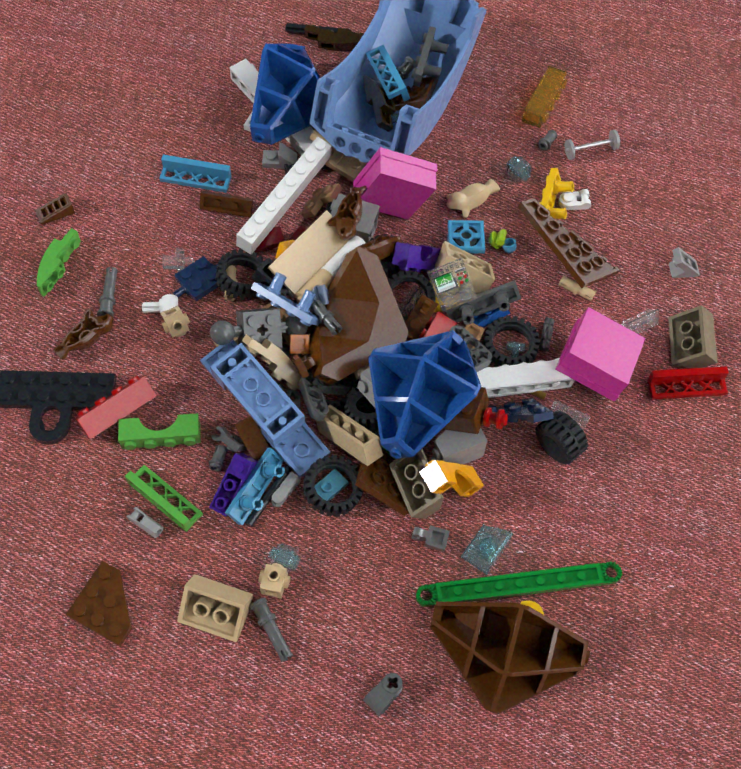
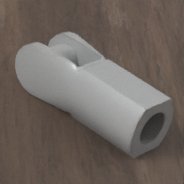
(285, 489)
(147, 523)

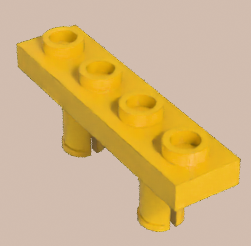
(553, 187)

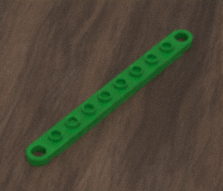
(520, 583)

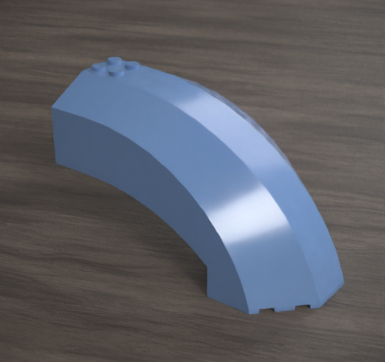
(340, 97)

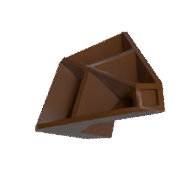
(365, 310)
(507, 650)

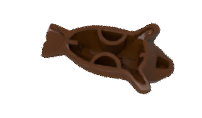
(348, 214)
(382, 246)
(84, 333)

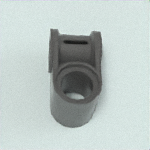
(381, 696)

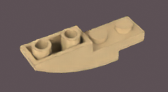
(277, 360)

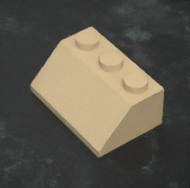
(479, 271)
(214, 607)

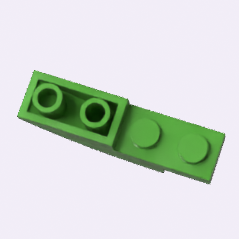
(52, 265)

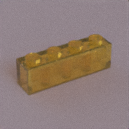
(544, 97)

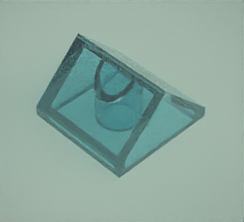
(487, 548)

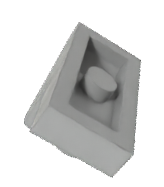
(277, 159)
(683, 265)

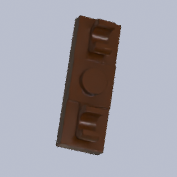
(226, 203)
(419, 317)
(302, 363)

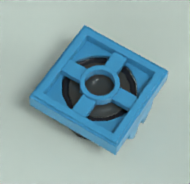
(468, 235)

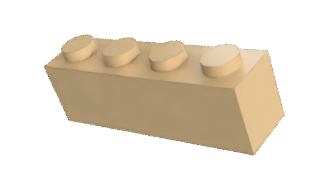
(350, 436)

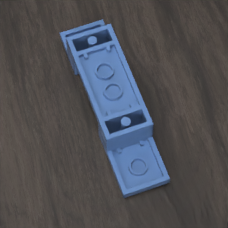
(267, 404)

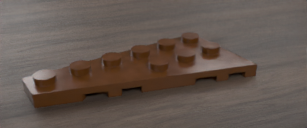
(568, 246)

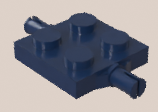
(197, 279)

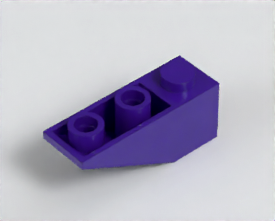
(233, 480)

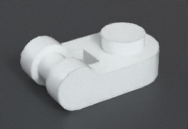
(569, 200)

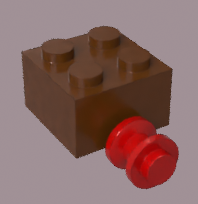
(477, 411)

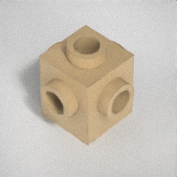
(175, 322)
(274, 580)

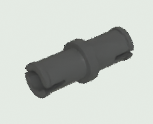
(326, 317)

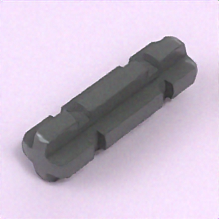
(546, 334)

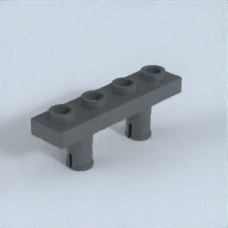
(421, 61)
(486, 301)

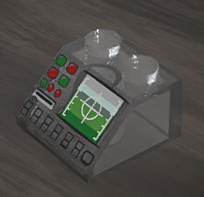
(452, 284)

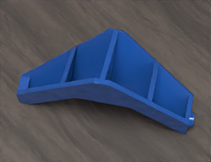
(283, 93)
(420, 389)

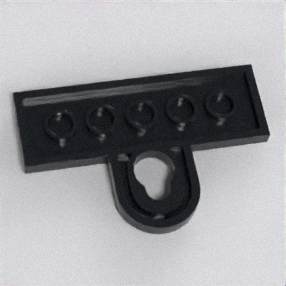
(51, 391)

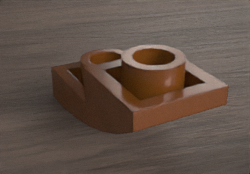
(252, 437)

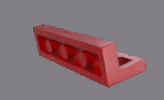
(688, 376)

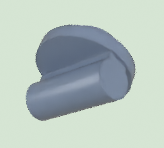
(321, 294)

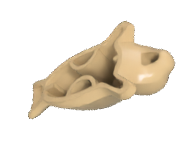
(471, 196)

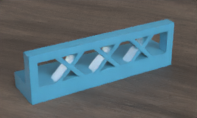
(390, 70)
(198, 170)

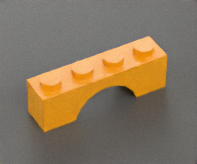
(443, 475)

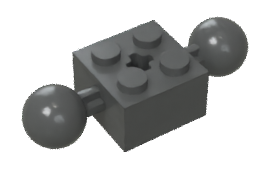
(249, 321)

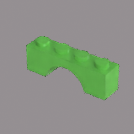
(184, 431)

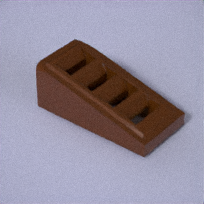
(61, 202)

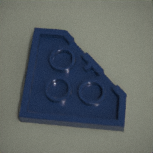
(527, 410)

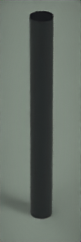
(268, 496)

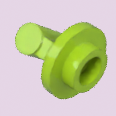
(497, 239)

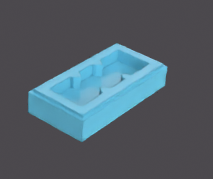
(331, 485)

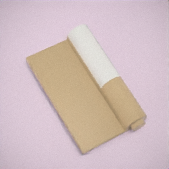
(314, 257)

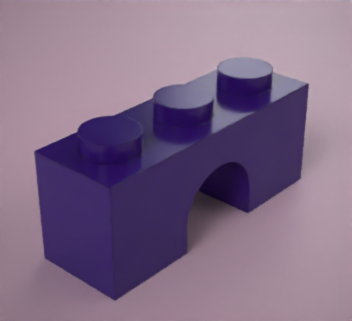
(415, 257)

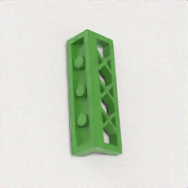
(161, 501)

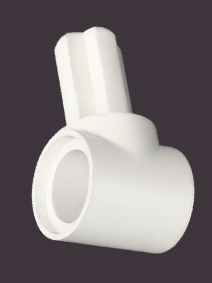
(167, 302)

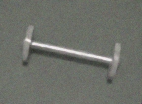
(614, 141)

